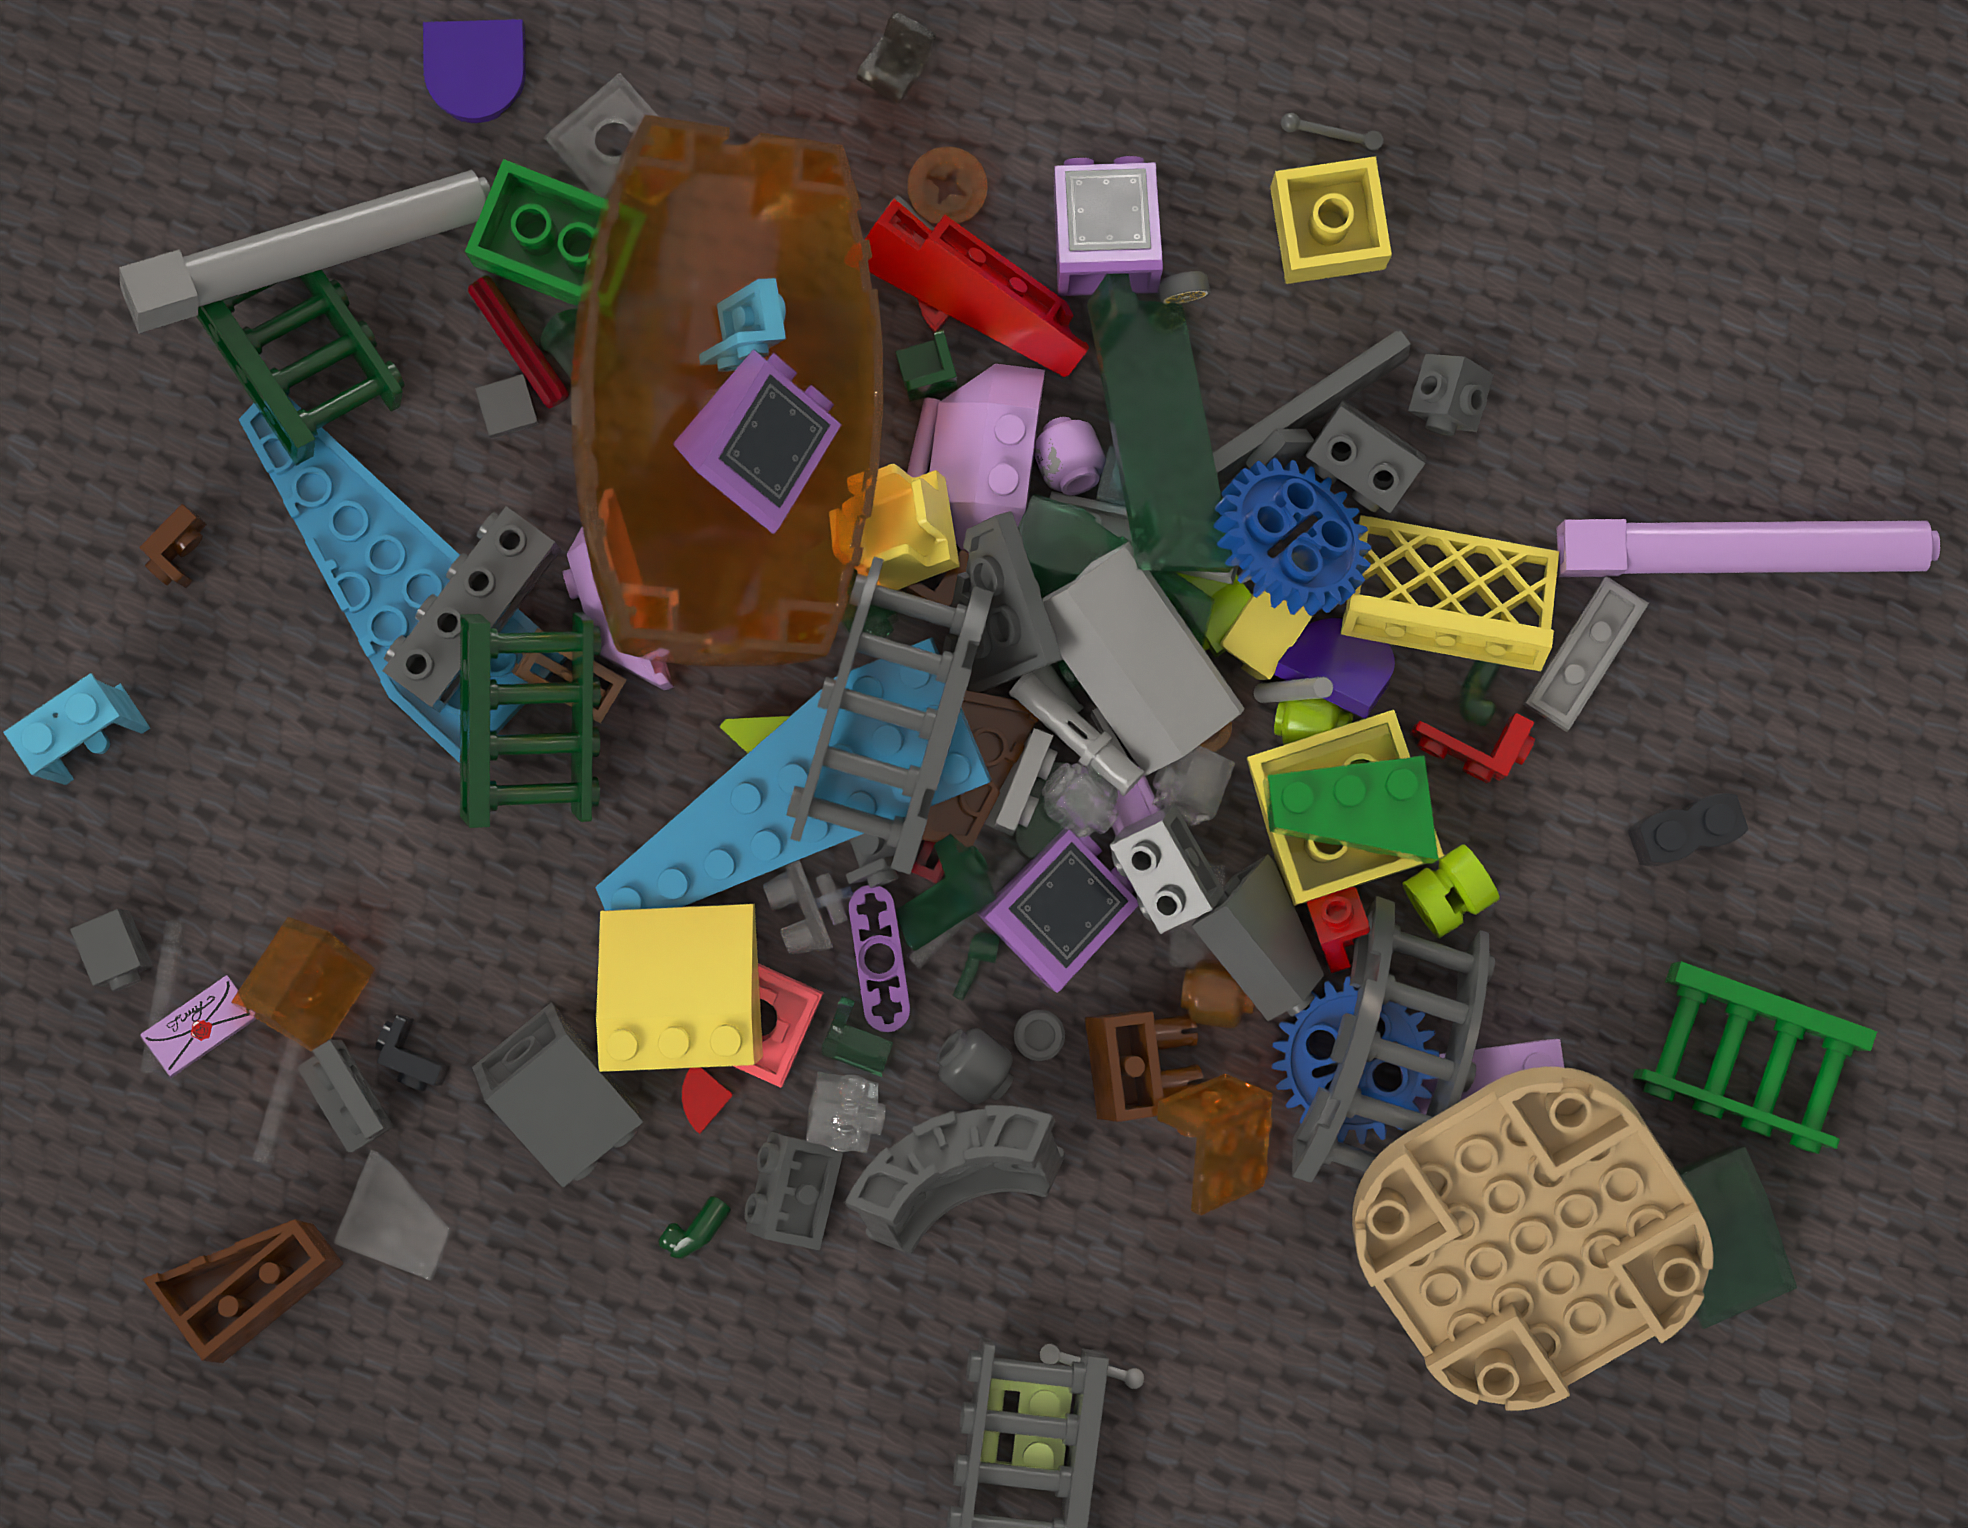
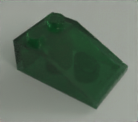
(1744, 1236)

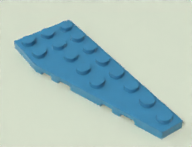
(376, 563)
(741, 819)

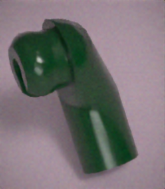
(700, 1231)

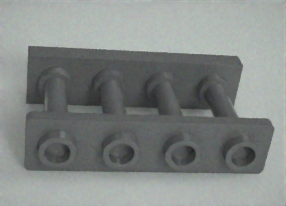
(1076, 1430)

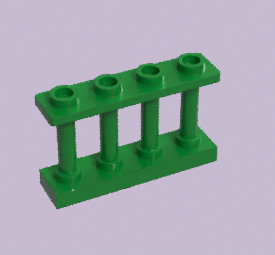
(1791, 1023)

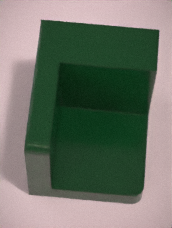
(927, 368)

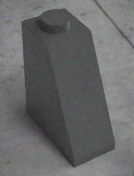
(1262, 941)

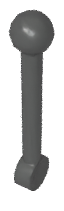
(1371, 141)

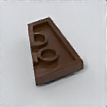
(1000, 733)

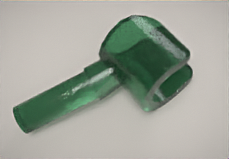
(982, 948)

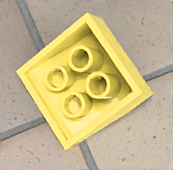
(1319, 868)
(678, 988)

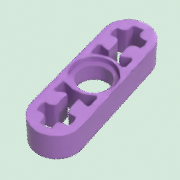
(861, 922)

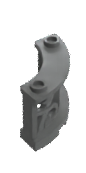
(951, 1163)

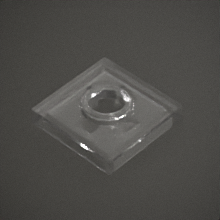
(576, 134)

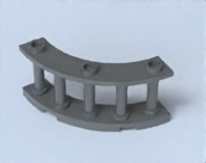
(933, 725)
(1360, 1042)

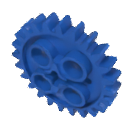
(1319, 565)
(1327, 1015)

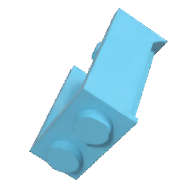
(69, 721)

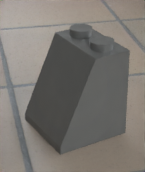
(555, 1098)

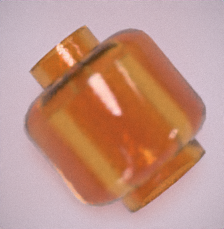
(1214, 995)

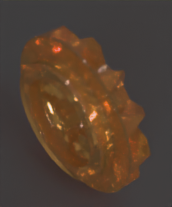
(939, 165)

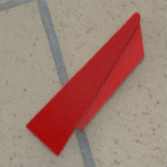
(974, 286)

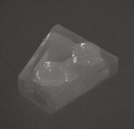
(392, 1221)

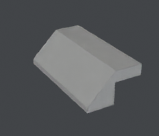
(1139, 660)

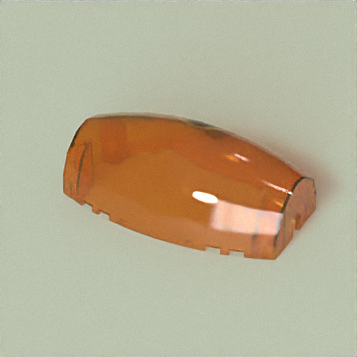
(677, 233)

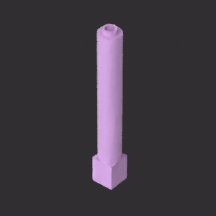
(1620, 547)

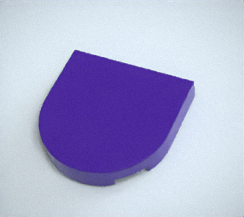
(474, 66)
(1354, 665)

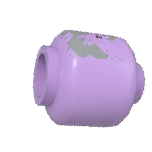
(1069, 455)

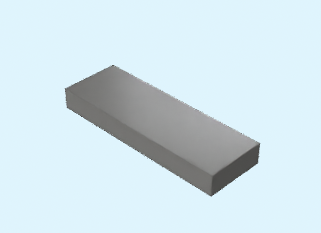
(1586, 653)

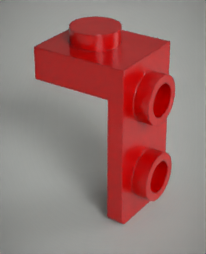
(1511, 747)

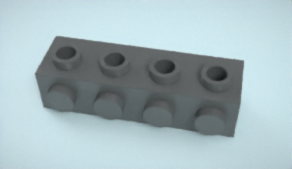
(486, 583)

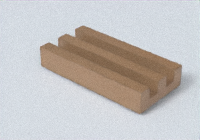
(608, 696)

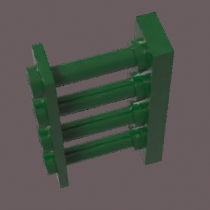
(270, 387)
(482, 694)

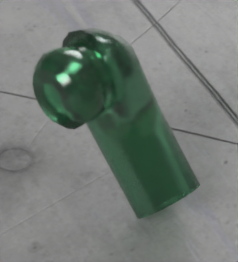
(1473, 691)

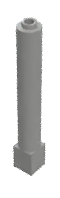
(175, 286)

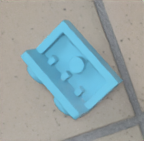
(747, 322)

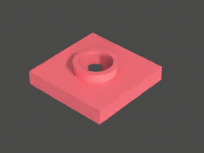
(795, 1010)

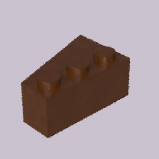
(244, 1288)

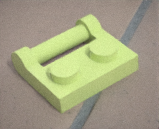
(1033, 1400)

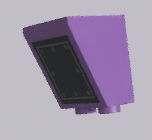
(1107, 224)
(760, 438)
(1060, 908)

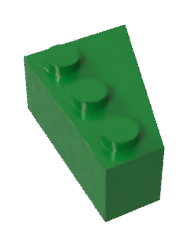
(1357, 806)

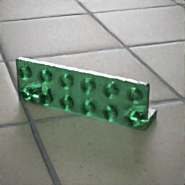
(1157, 429)

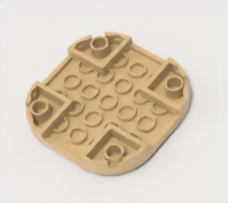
(1531, 1236)

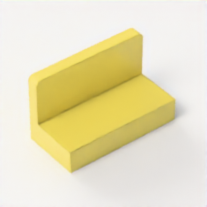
(1263, 635)

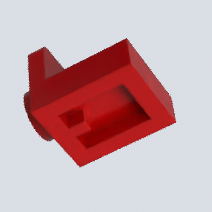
(1337, 921)

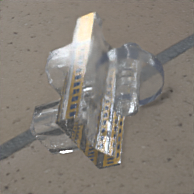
(795, 887)

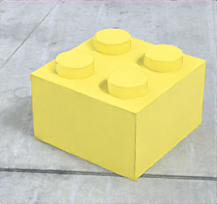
(1330, 220)

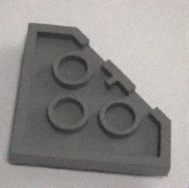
(1017, 626)

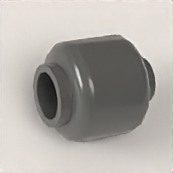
(975, 1065)

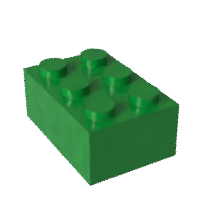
(536, 232)

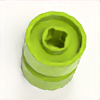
(1464, 878)

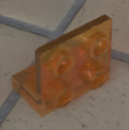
(1231, 1135)

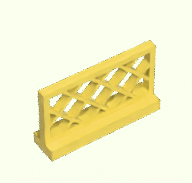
(1455, 630)

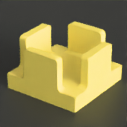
(909, 528)

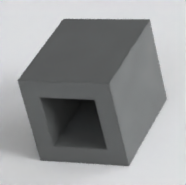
(112, 950)

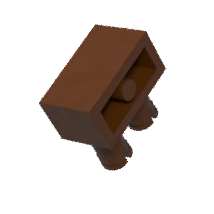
(1128, 1066)

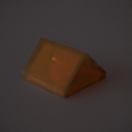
(304, 983)

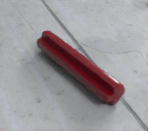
(518, 341)

